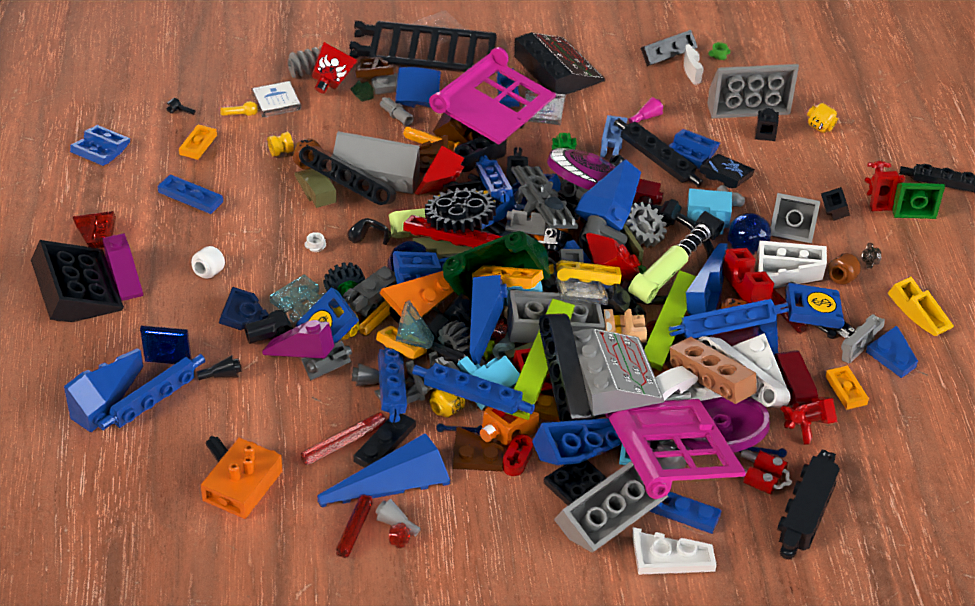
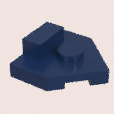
(241, 309)

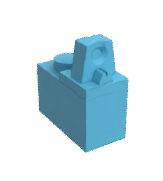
(715, 202)
(497, 371)

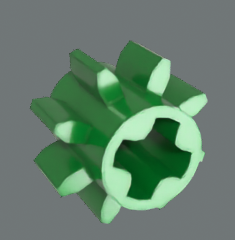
(564, 140)

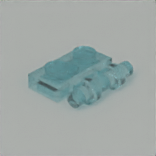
(294, 294)

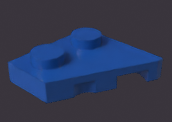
(893, 352)

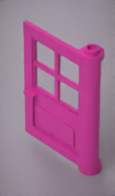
(482, 112)
(672, 421)

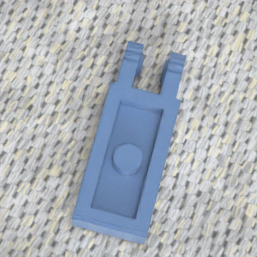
(611, 136)

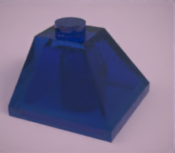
(165, 344)

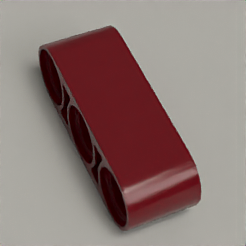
(796, 377)

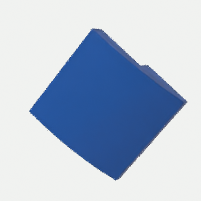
(416, 86)
(100, 145)
(694, 147)
(414, 265)

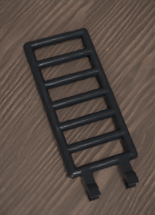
(375, 30)

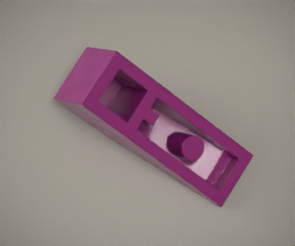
(122, 266)
(307, 340)

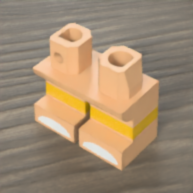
(626, 324)

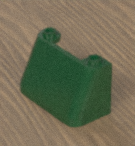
(511, 250)

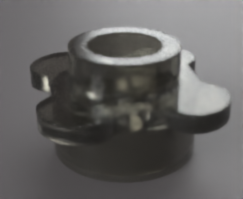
(871, 255)

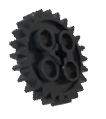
(460, 210)

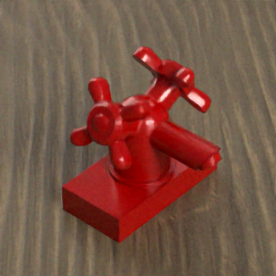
(882, 186)
(820, 410)

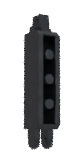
(808, 505)

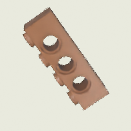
(714, 370)

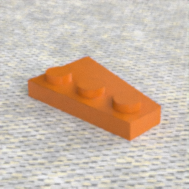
(423, 293)

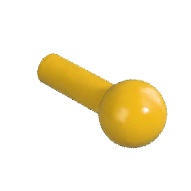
(249, 108)

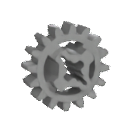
(645, 224)

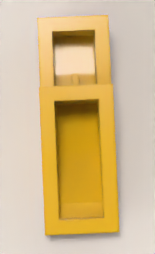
(920, 307)

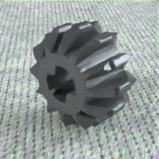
(456, 336)

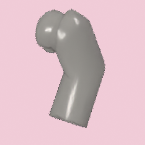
(737, 198)

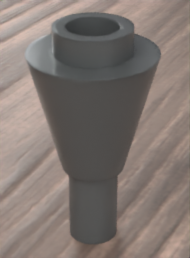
(365, 375)

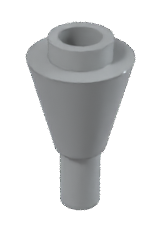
(391, 514)

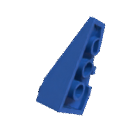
(611, 196)
(487, 306)
(94, 392)
(574, 440)

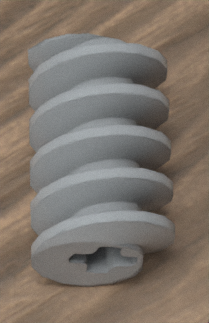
(302, 61)

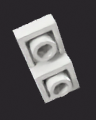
(691, 65)
(675, 379)

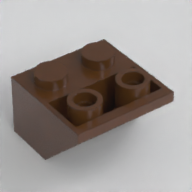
(454, 129)

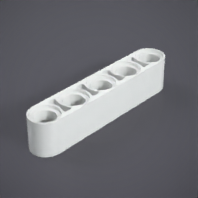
(765, 384)

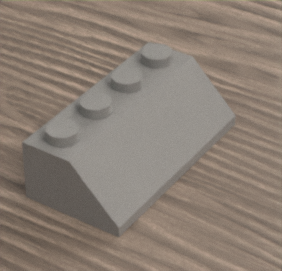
(384, 159)
(528, 306)
(606, 509)

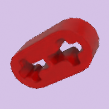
(514, 454)

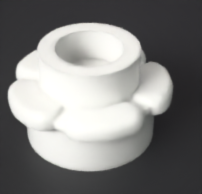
(315, 242)

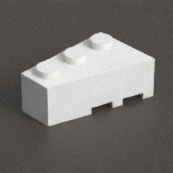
(791, 262)

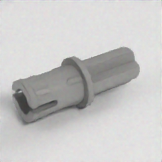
(397, 111)

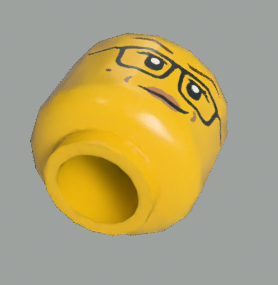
(445, 403)

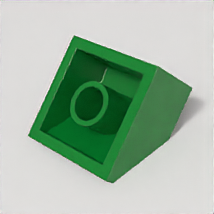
(917, 200)

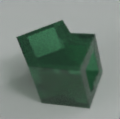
(363, 91)

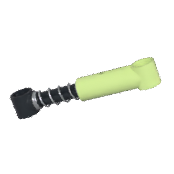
(646, 285)

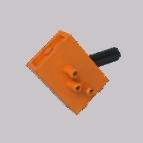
(240, 476)

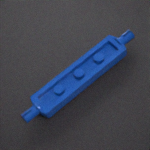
(494, 179)
(729, 319)
(392, 383)
(473, 388)
(151, 392)

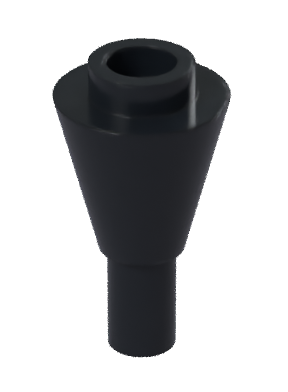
(226, 368)

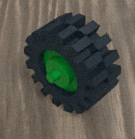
(343, 277)

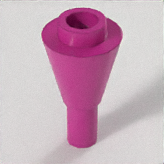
(651, 109)

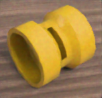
(280, 144)

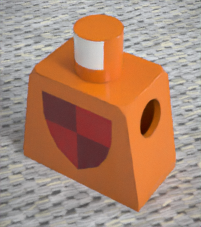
(505, 426)

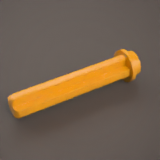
(422, 137)
(374, 318)

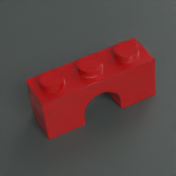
(739, 271)

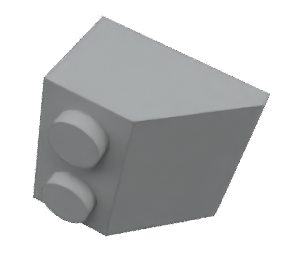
(794, 218)

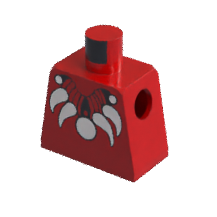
(331, 67)

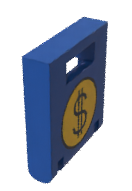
(819, 307)
(324, 313)

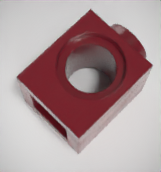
(648, 192)

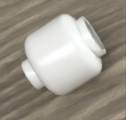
(208, 262)

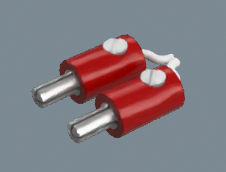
(765, 471)

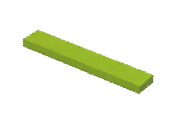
(671, 315)
(535, 367)

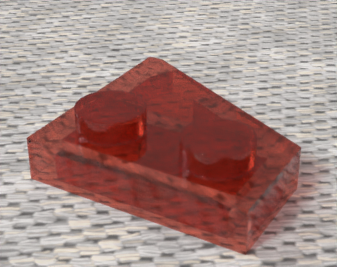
(95, 227)

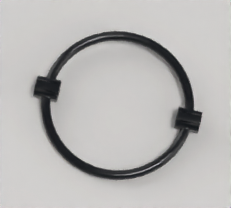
(672, 212)

